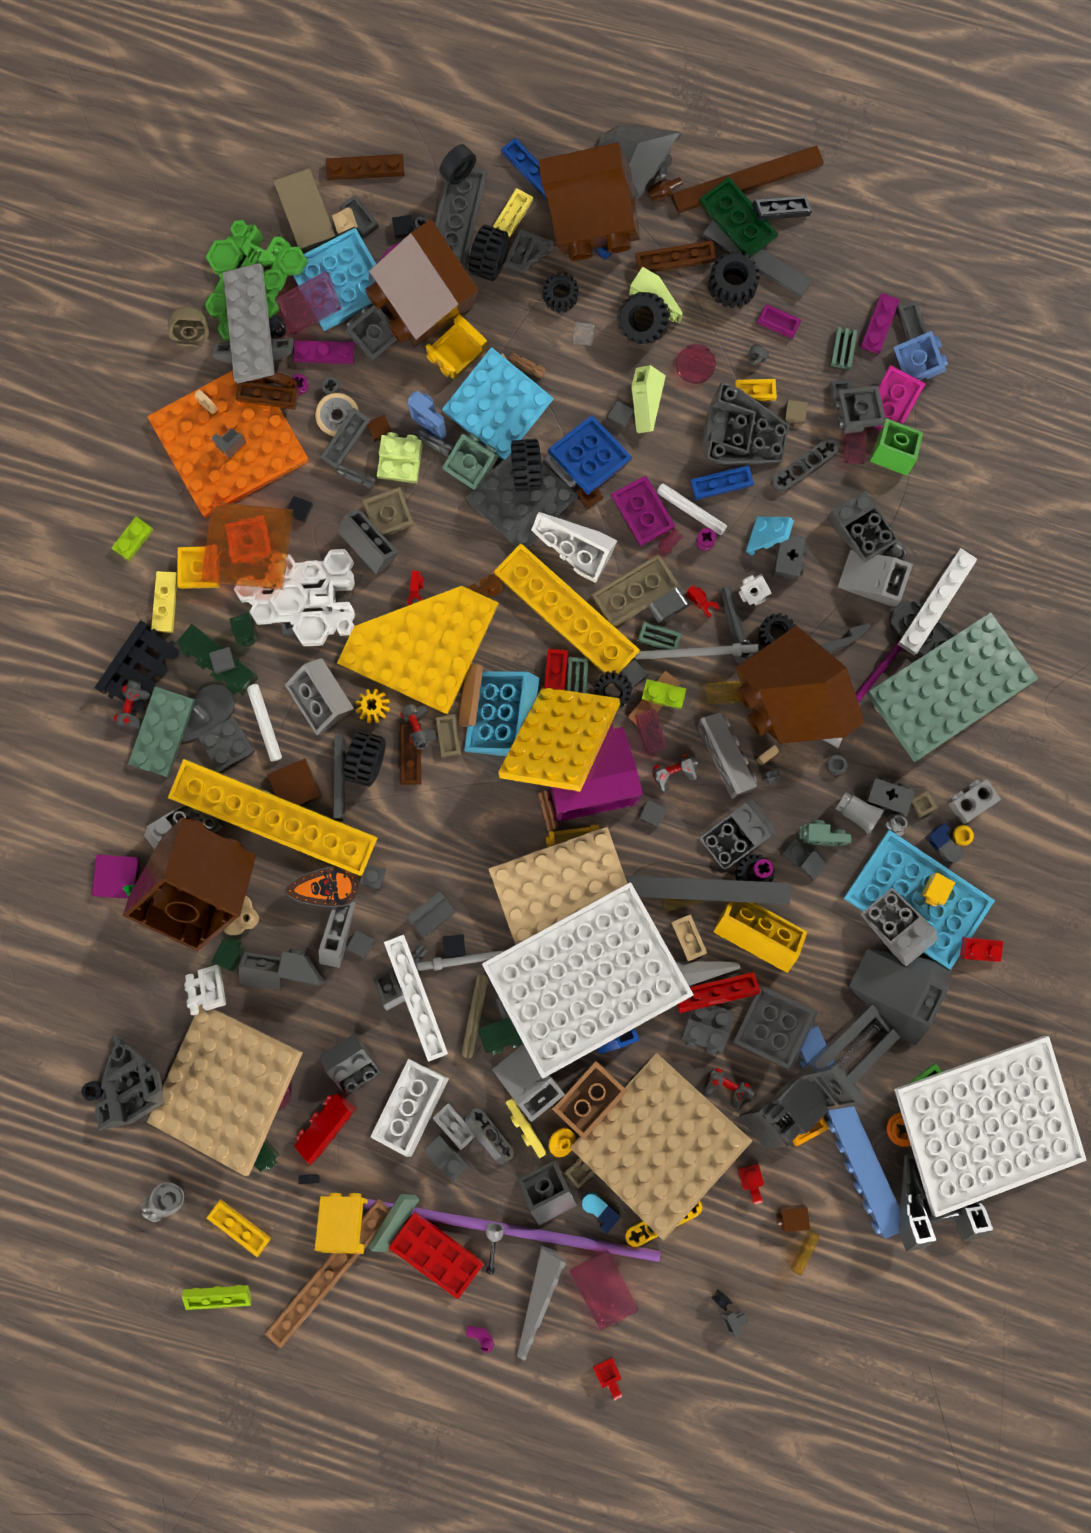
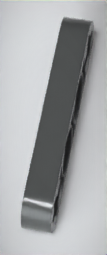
(806, 467)

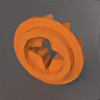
(893, 1131)

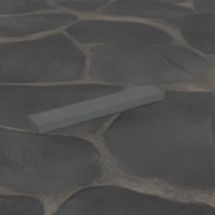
(768, 264)

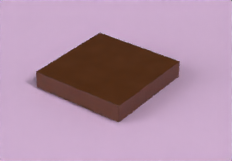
(295, 783)

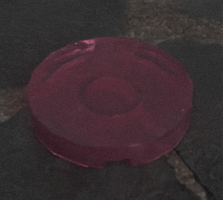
(695, 364)

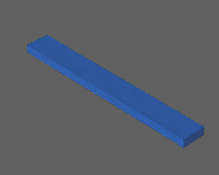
(529, 168)

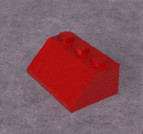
(323, 1127)

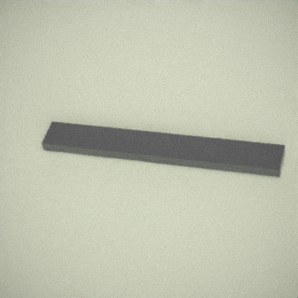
(711, 889)

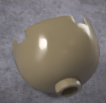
(187, 326)

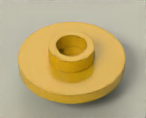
(561, 1142)

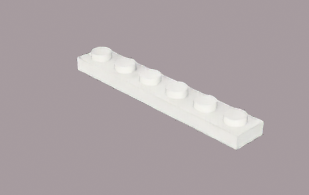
(937, 602)
(415, 997)

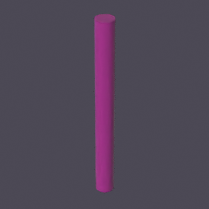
(878, 671)

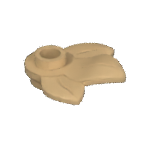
(240, 923)

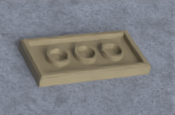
(304, 209)
(634, 591)

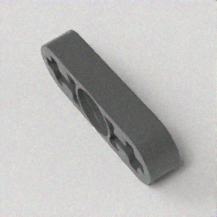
(502, 1144)

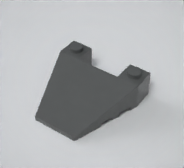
(917, 1218)

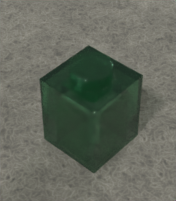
(244, 630)
(228, 954)
(267, 1157)

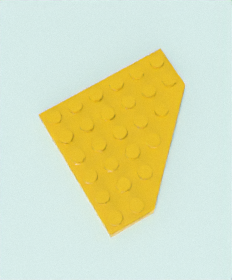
(422, 646)

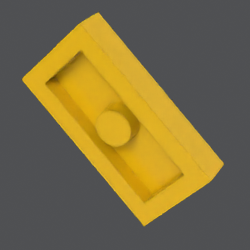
(758, 388)

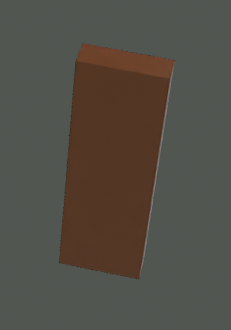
(267, 395)
(409, 758)

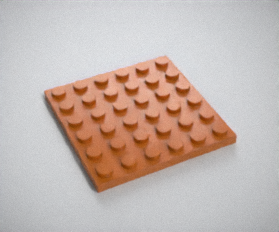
(207, 472)

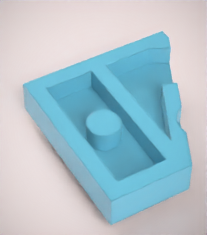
(768, 532)

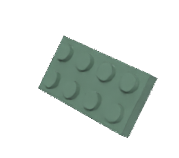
(161, 732)

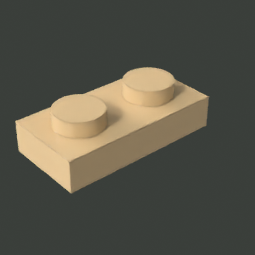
(689, 938)

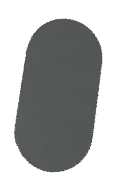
(904, 615)

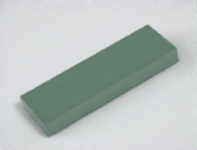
(393, 1222)

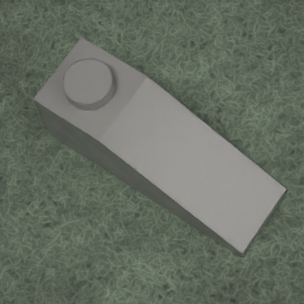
(336, 935)

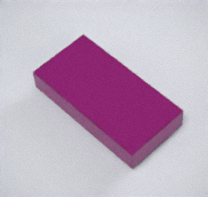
(779, 321)

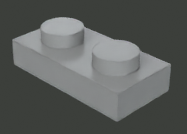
(454, 1126)

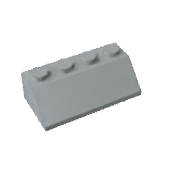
(726, 755)

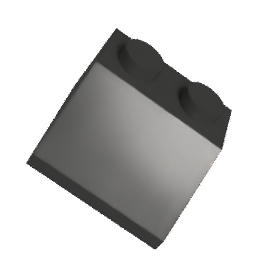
(299, 967)
(547, 1192)

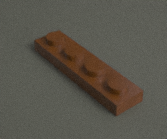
(365, 167)
(676, 256)

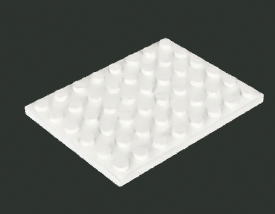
(587, 980)
(990, 1125)

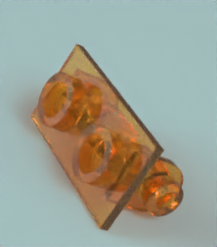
(489, 587)

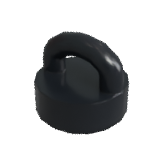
(275, 324)

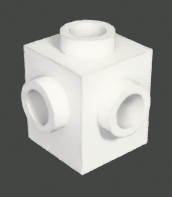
(754, 582)

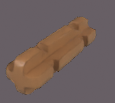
(527, 365)
(548, 810)

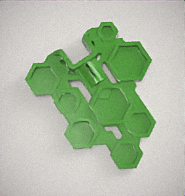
(227, 256)

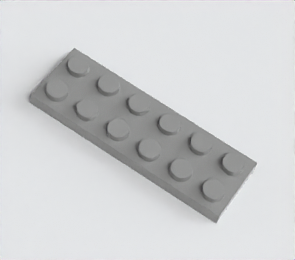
(248, 323)

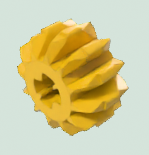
(371, 698)

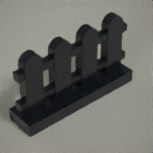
(138, 655)

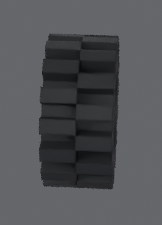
(560, 281)
(769, 622)
(618, 679)
(748, 861)

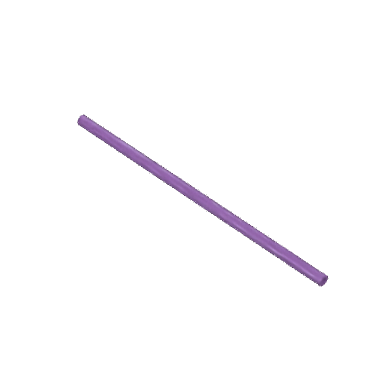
(534, 1234)

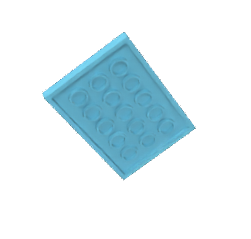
(907, 870)

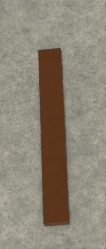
(753, 176)

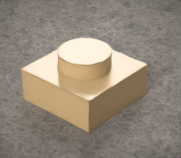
(344, 221)

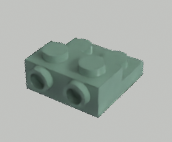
(470, 460)
(819, 834)

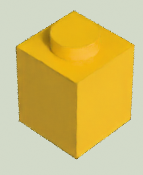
(937, 889)

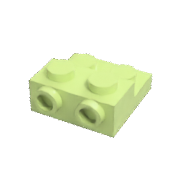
(399, 458)

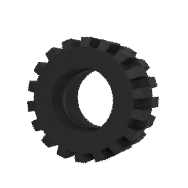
(488, 252)
(737, 265)
(628, 312)
(526, 465)
(364, 758)

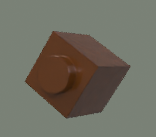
(793, 1218)

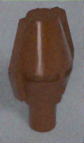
(663, 188)

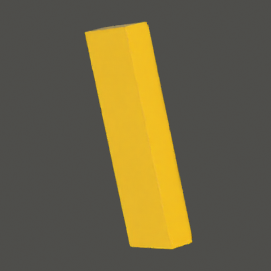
(238, 1228)

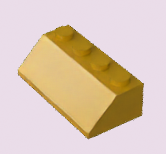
(761, 933)

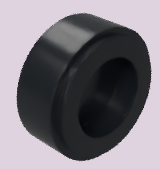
(309, 1179)

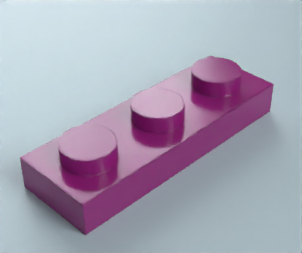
(880, 323)
(324, 352)

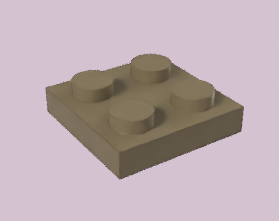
(388, 512)

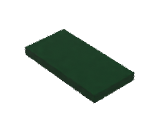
(737, 218)

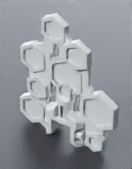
(288, 604)

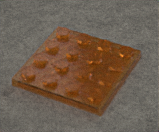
(247, 545)

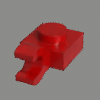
(416, 584)
(699, 598)
(752, 1179)
(608, 1376)

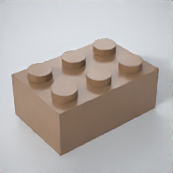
(589, 1099)

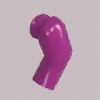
(483, 1336)

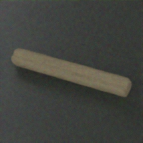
(474, 1016)

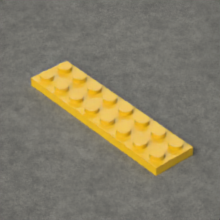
(566, 611)

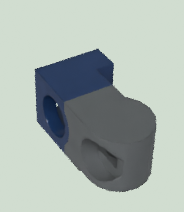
(944, 845)

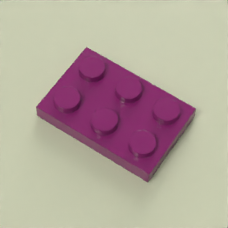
(642, 511)

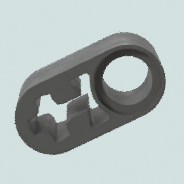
(669, 605)

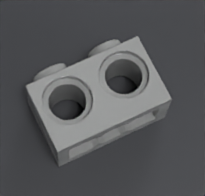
(975, 803)

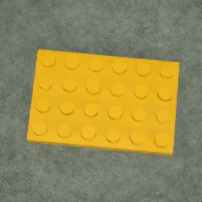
(560, 739)

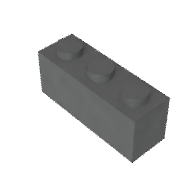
(367, 541)

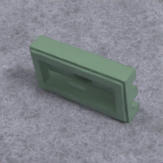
(846, 333)
(662, 630)
(585, 673)

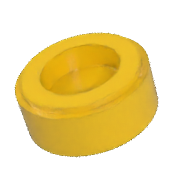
(962, 835)

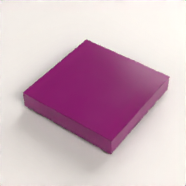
(113, 874)

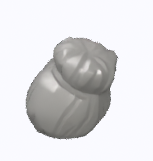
(162, 1201)

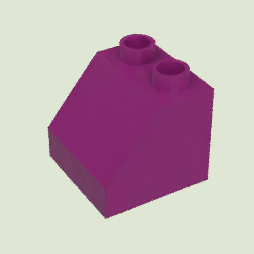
(609, 785)

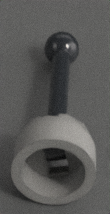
(494, 1233)

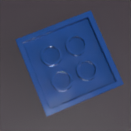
(589, 454)

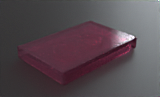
(309, 303)
(604, 1290)

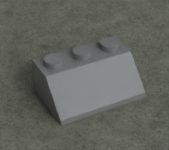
(319, 696)

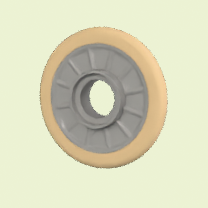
(327, 406)

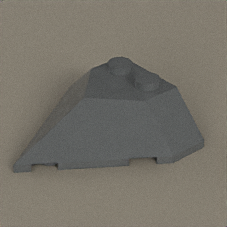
(643, 149)
(129, 1086)

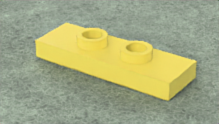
(513, 212)
(164, 602)
(529, 1135)

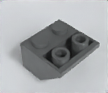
(350, 1064)

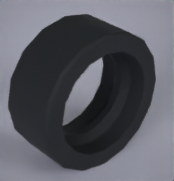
(457, 164)

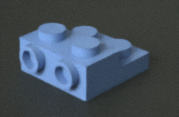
(921, 356)
(424, 413)

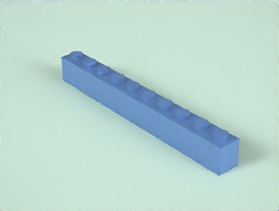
(859, 1154)

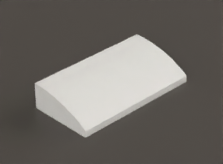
(409, 1108)

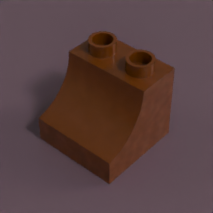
(591, 200)

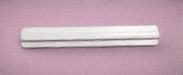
(691, 509)
(264, 722)

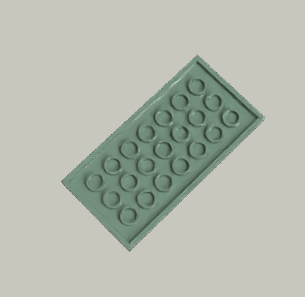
(952, 686)

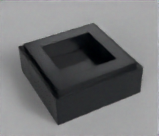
(401, 226)
(300, 508)
(454, 945)

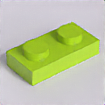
(132, 538)
(663, 694)

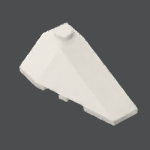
(580, 546)

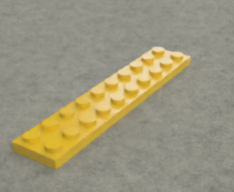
(272, 817)

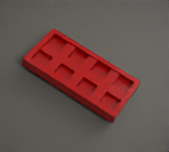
(436, 1255)

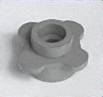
(896, 824)

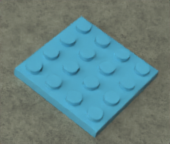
(349, 267)
(497, 403)

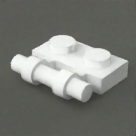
(211, 989)

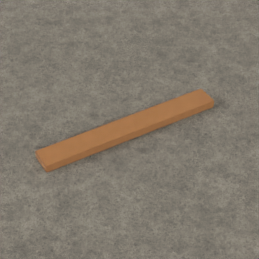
(324, 1280)

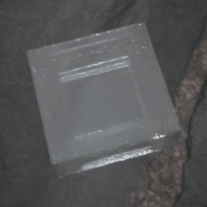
(583, 333)

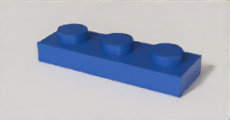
(722, 482)

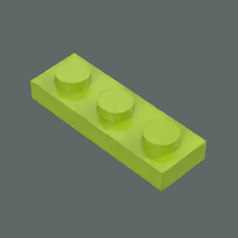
(216, 1297)

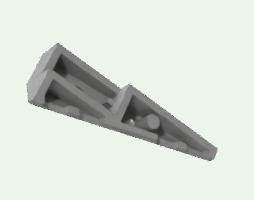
(700, 971)
(544, 1283)

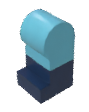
(600, 1208)

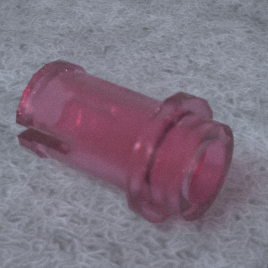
(669, 542)

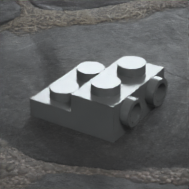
(371, 332)
(859, 409)
(708, 1028)

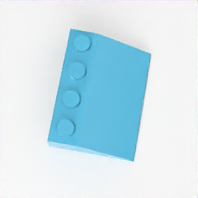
(501, 711)

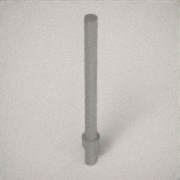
(737, 650)
(439, 963)

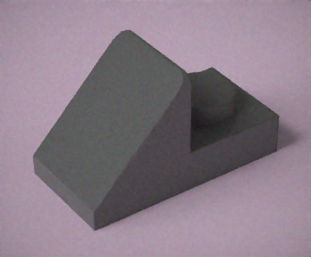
(804, 859)
(389, 989)
(446, 1158)

